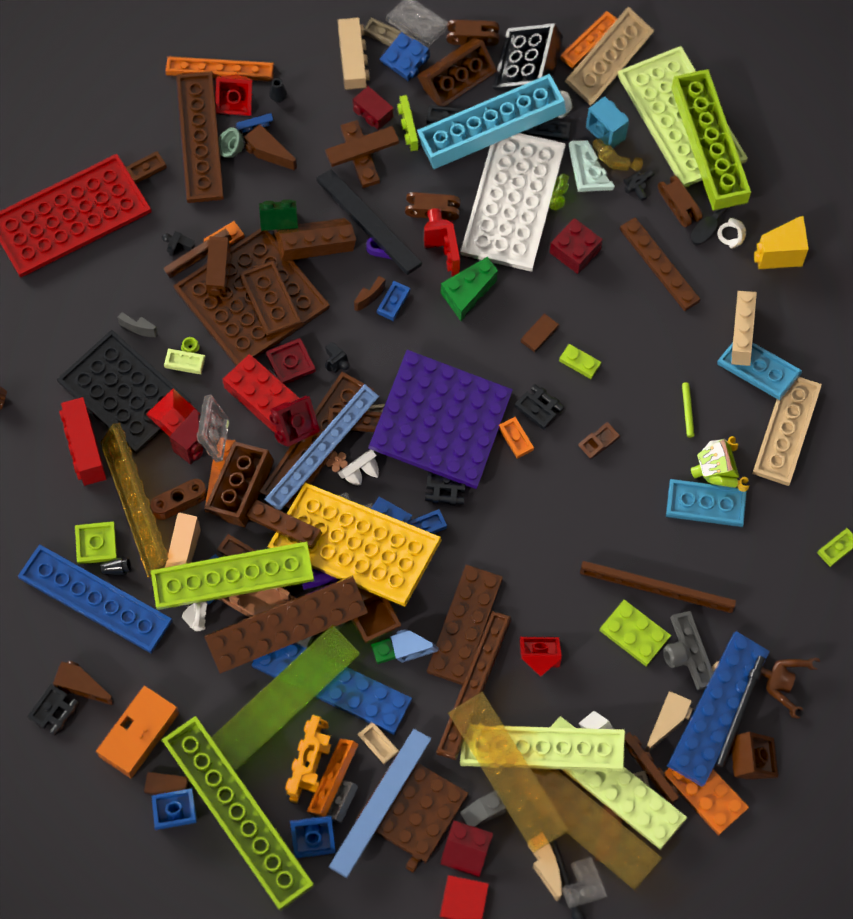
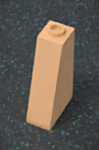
(183, 540)

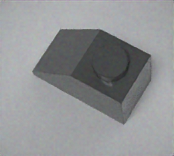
(483, 810)

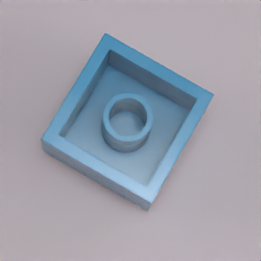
(607, 122)

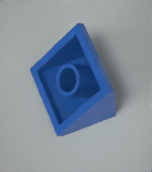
(174, 809)
(312, 837)

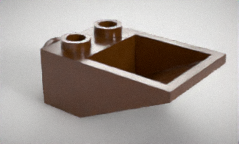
(379, 618)

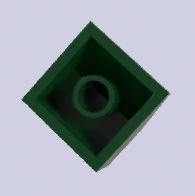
(278, 215)

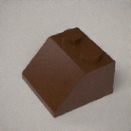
(754, 756)

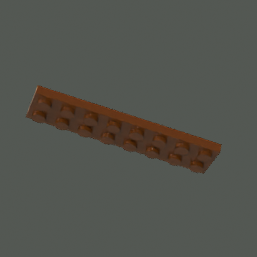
(199, 137)
(337, 397)
(286, 624)

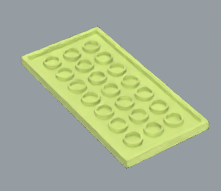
(651, 92)

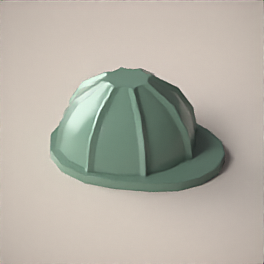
(230, 143)

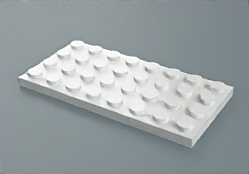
(513, 201)

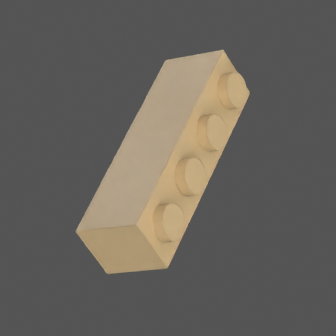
(352, 53)
(743, 328)

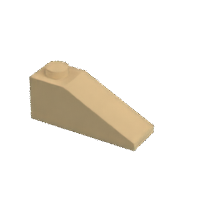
(670, 718)

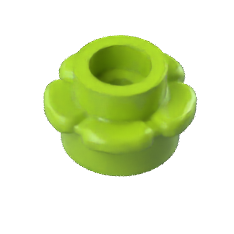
(190, 341)

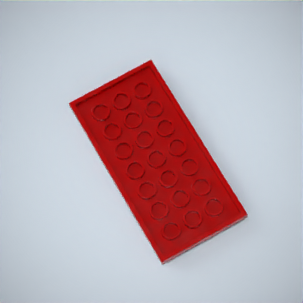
(70, 215)

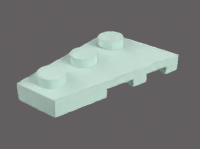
(587, 169)

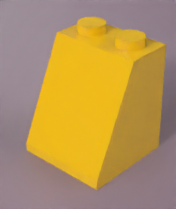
(783, 246)

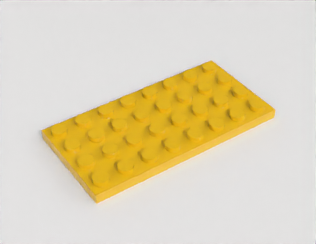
(360, 542)

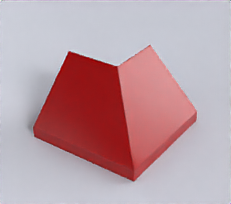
(234, 95)
(541, 653)

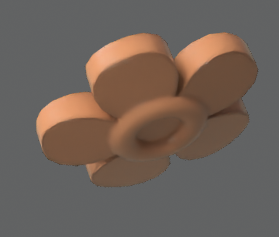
(337, 461)

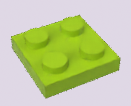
(95, 542)

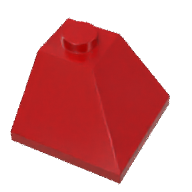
(170, 412)

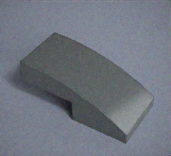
(141, 327)

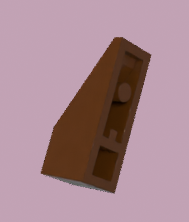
(267, 148)
(76, 681)

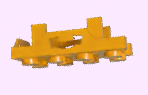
(311, 750)

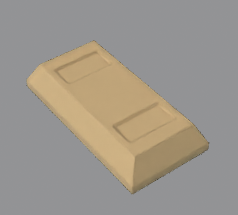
(378, 743)

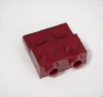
(294, 421)

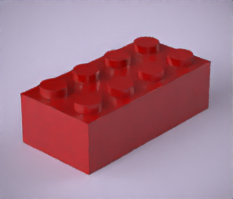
(257, 389)
(82, 441)

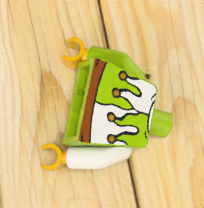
(718, 464)

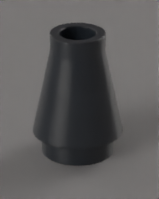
(277, 91)
(118, 566)

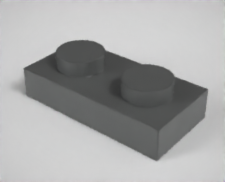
(342, 801)

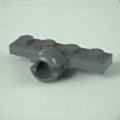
(688, 650)

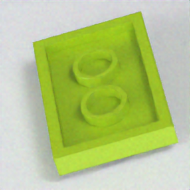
(635, 633)

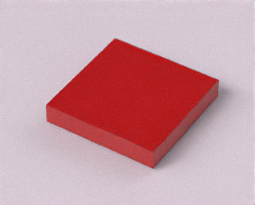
(463, 899)

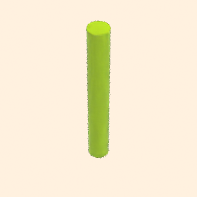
(688, 410)

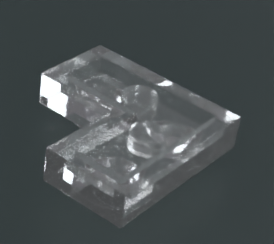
(588, 887)

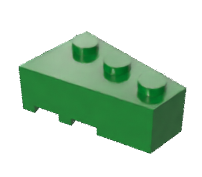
(469, 286)

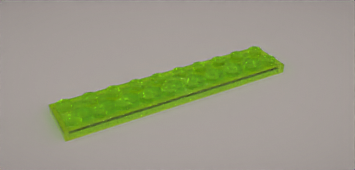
(284, 697)

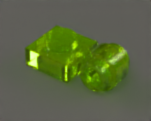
(558, 200)

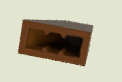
(218, 265)

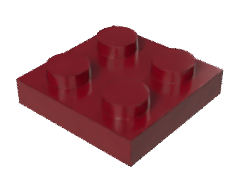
(290, 361)

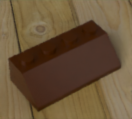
(457, 72)
(316, 239)
(239, 483)

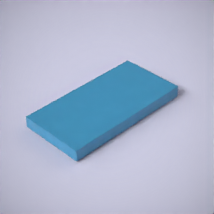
(765, 371)
(706, 503)

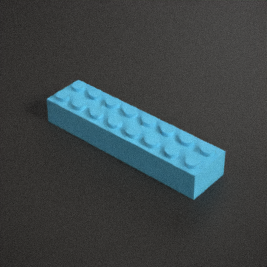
(491, 121)

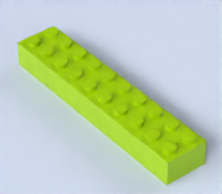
(238, 813)

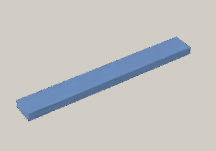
(321, 447)
(380, 803)

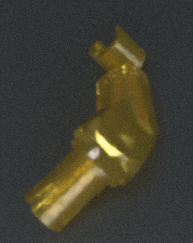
(611, 159)

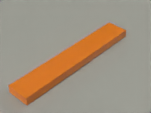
(253, 70)

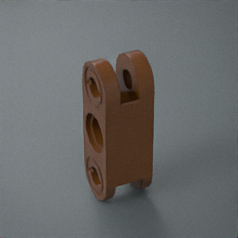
(473, 29)
(425, 201)
(680, 201)
(192, 493)

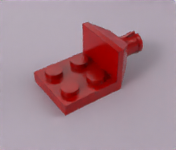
(442, 233)

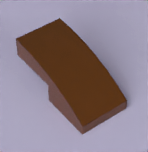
(367, 296)
(599, 441)

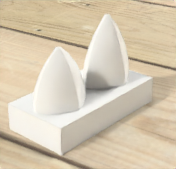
(368, 465)

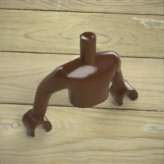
(782, 680)

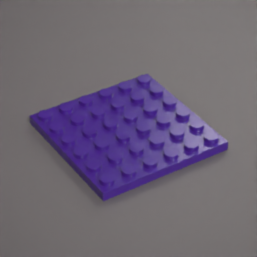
(440, 419)

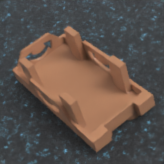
(258, 602)

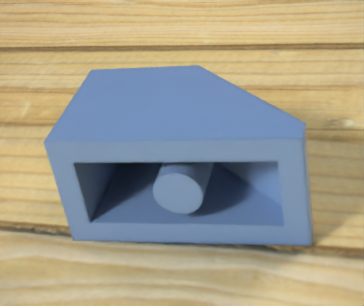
(411, 646)

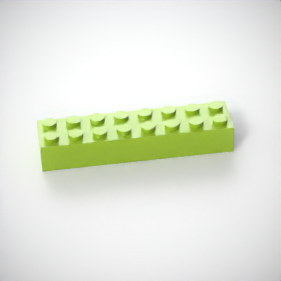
(710, 139)

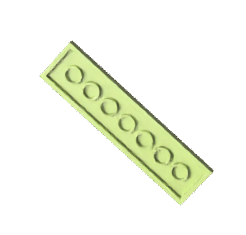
(564, 748)
(630, 799)

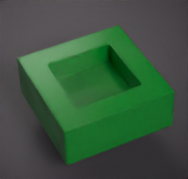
(383, 651)

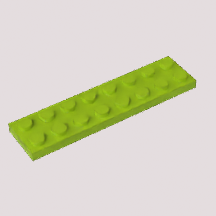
(232, 575)

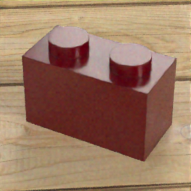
(372, 108)

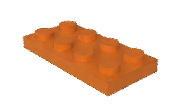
(713, 801)

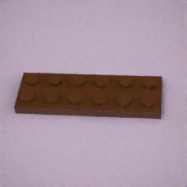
(464, 624)

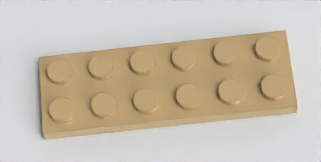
(609, 56)
(787, 432)

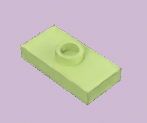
(184, 361)

